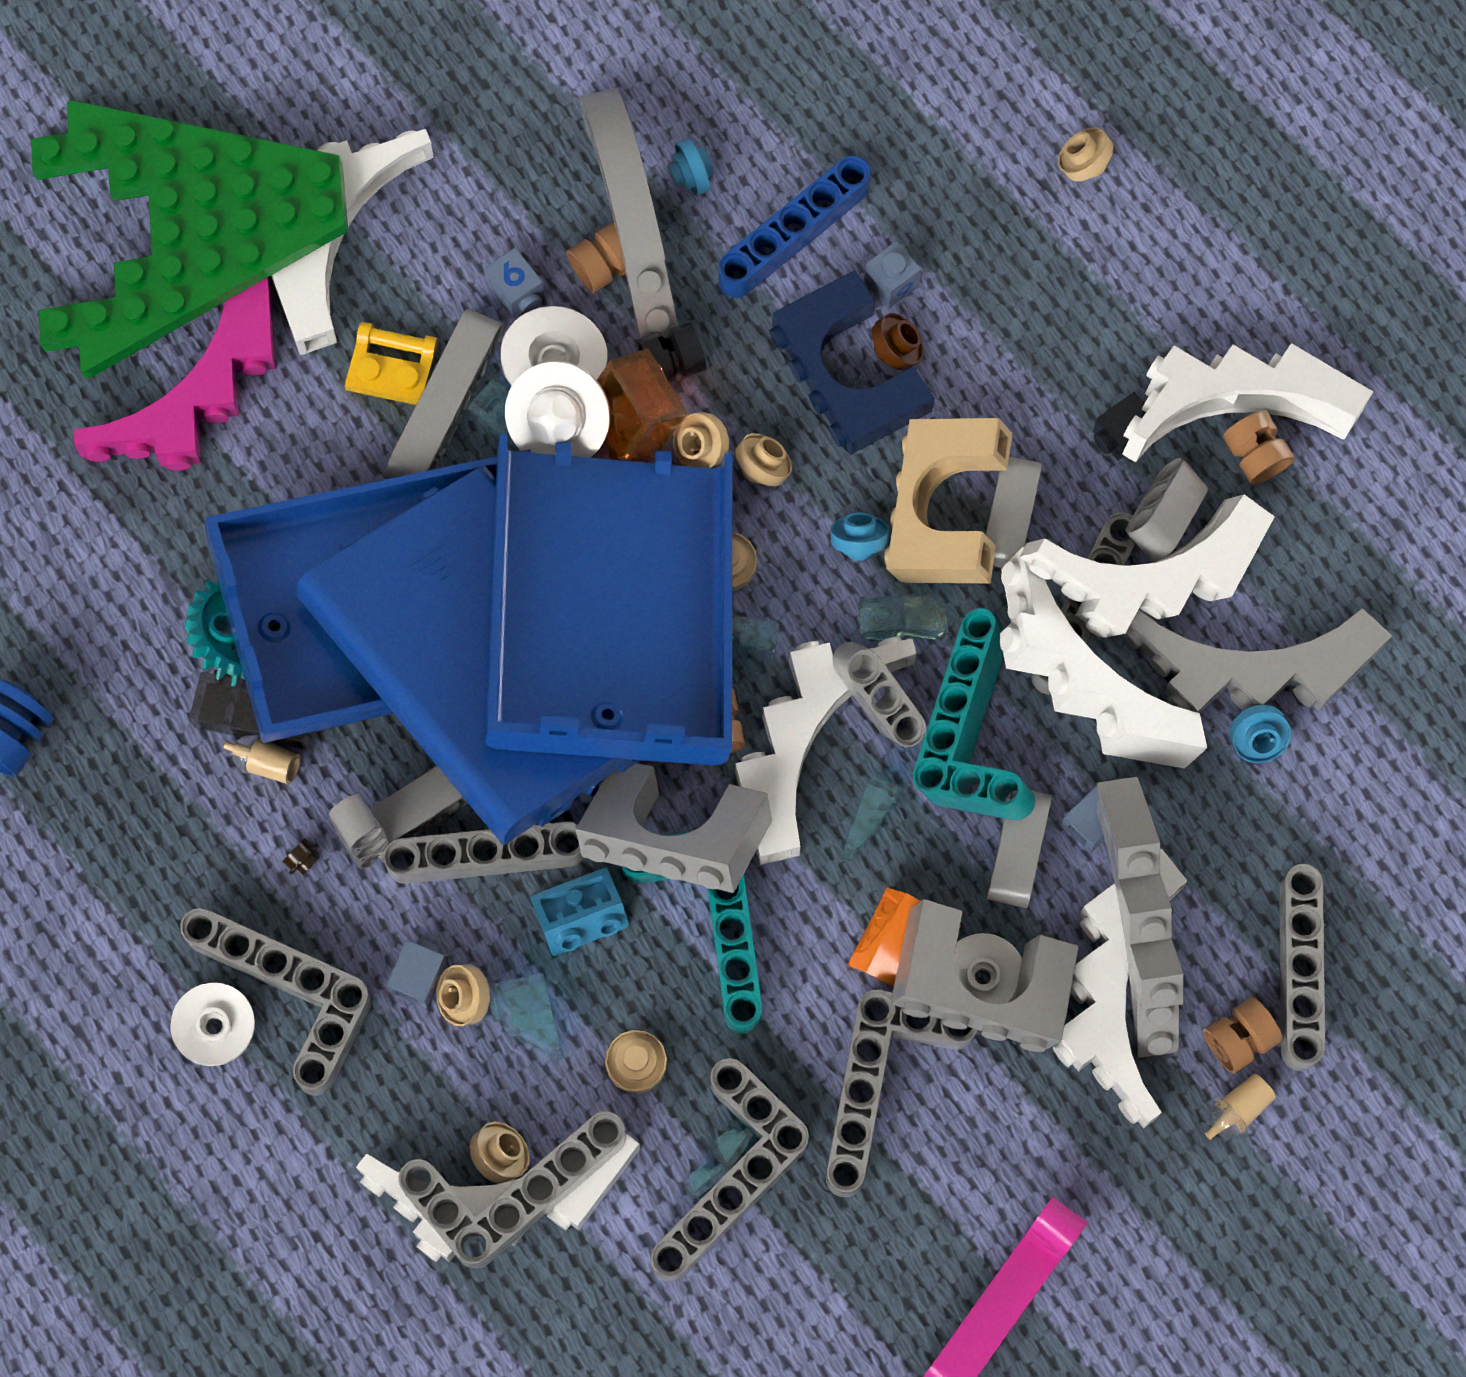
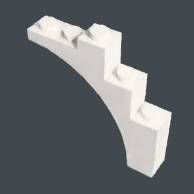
(306, 283)
(1240, 383)
(1113, 593)
(1083, 685)
(791, 732)
(1101, 980)
(572, 1210)

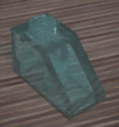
(527, 1014)

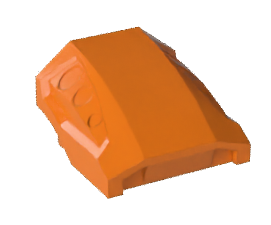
(883, 939)

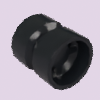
(677, 351)

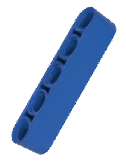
(799, 211)

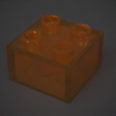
(641, 406)

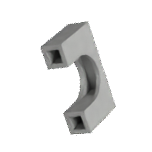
(708, 856)
(930, 985)

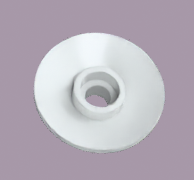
(991, 955)
(198, 1009)

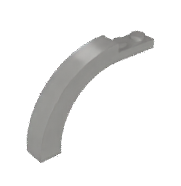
(631, 209)

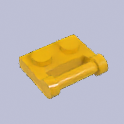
(390, 376)

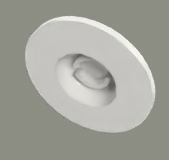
(552, 336)
(557, 405)

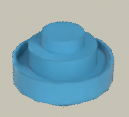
(690, 167)
(859, 535)
(1260, 734)

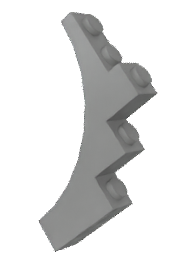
(1255, 678)
(1145, 915)

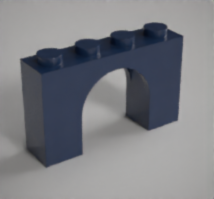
(856, 415)

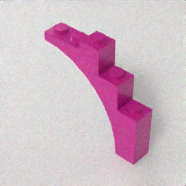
(208, 392)

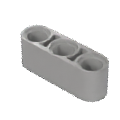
(1012, 508)
(1167, 509)
(893, 704)
(1019, 854)

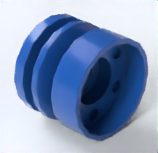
(16, 713)

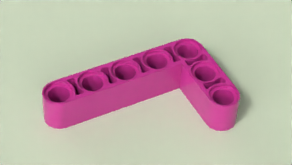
(1009, 1292)

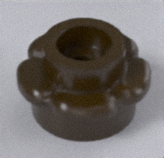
(301, 857)

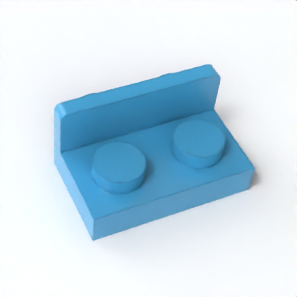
(580, 911)

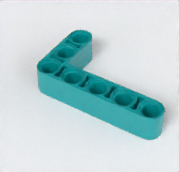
(965, 727)
(727, 951)

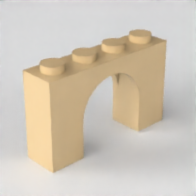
(931, 454)

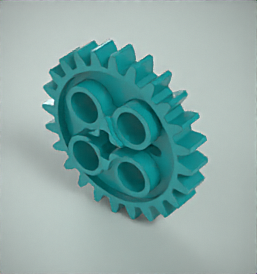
(203, 622)

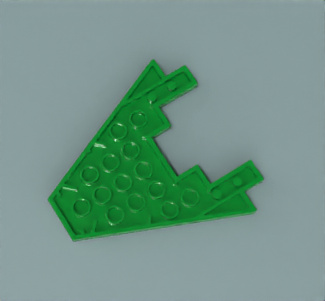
(219, 221)

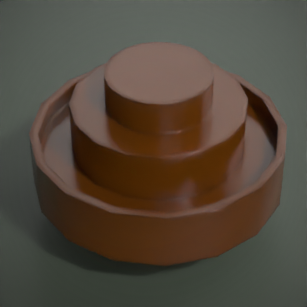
(897, 342)

